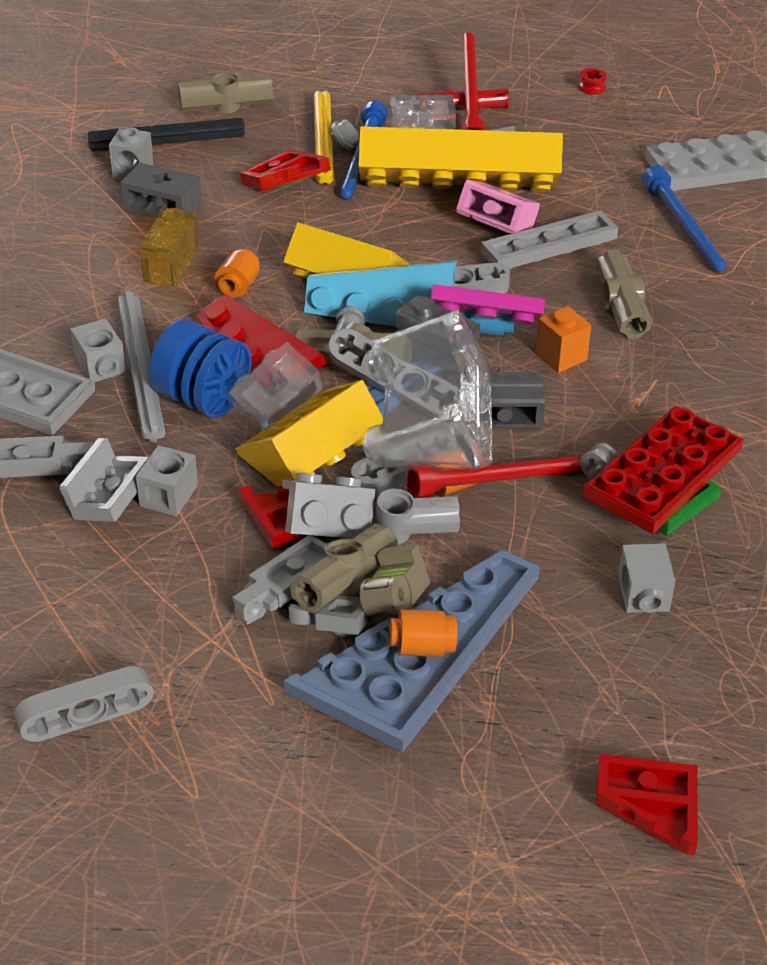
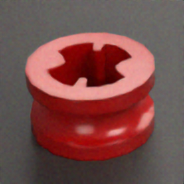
(592, 81)

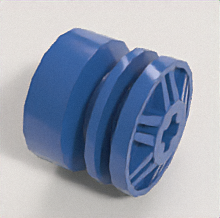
(198, 366)

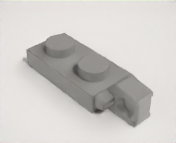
(40, 456)
(270, 583)

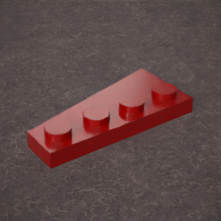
(252, 329)

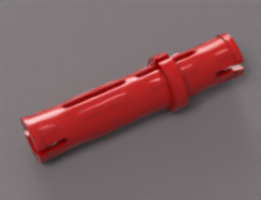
(486, 98)

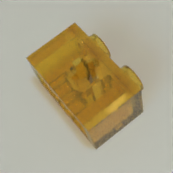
(169, 247)

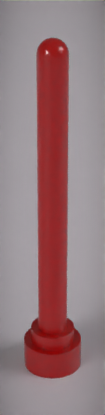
(472, 120)
(425, 480)

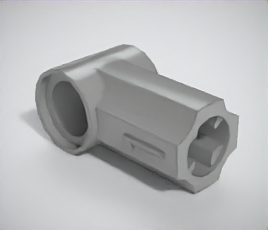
(416, 515)

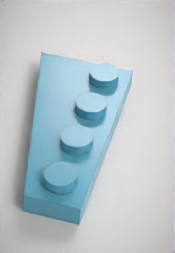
(375, 291)

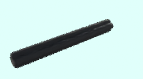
(176, 132)

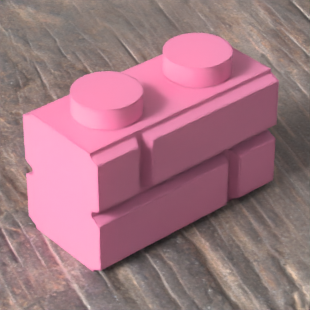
(497, 207)

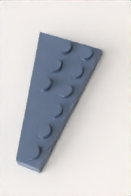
(397, 694)

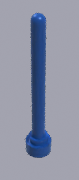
(373, 115)
(658, 182)

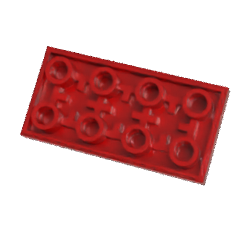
(663, 468)

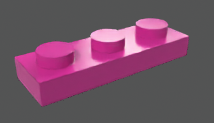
(489, 304)

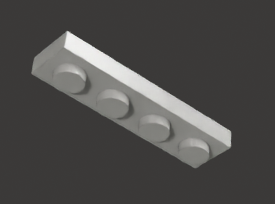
(550, 240)

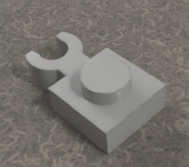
(340, 616)

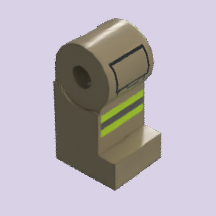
(396, 582)

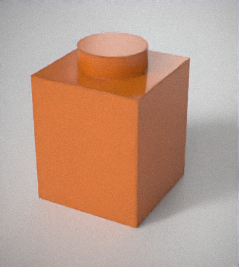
(563, 339)

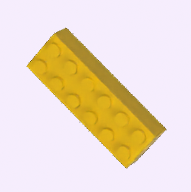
(456, 156)

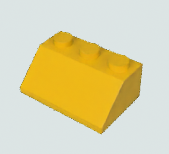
(326, 252)
(313, 433)

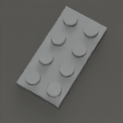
(712, 160)

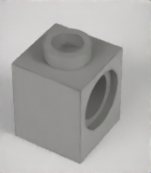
(129, 149)
(98, 350)
(167, 480)
(646, 578)

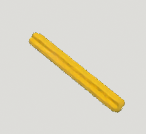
(323, 132)

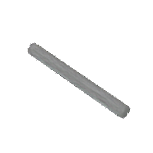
(139, 361)

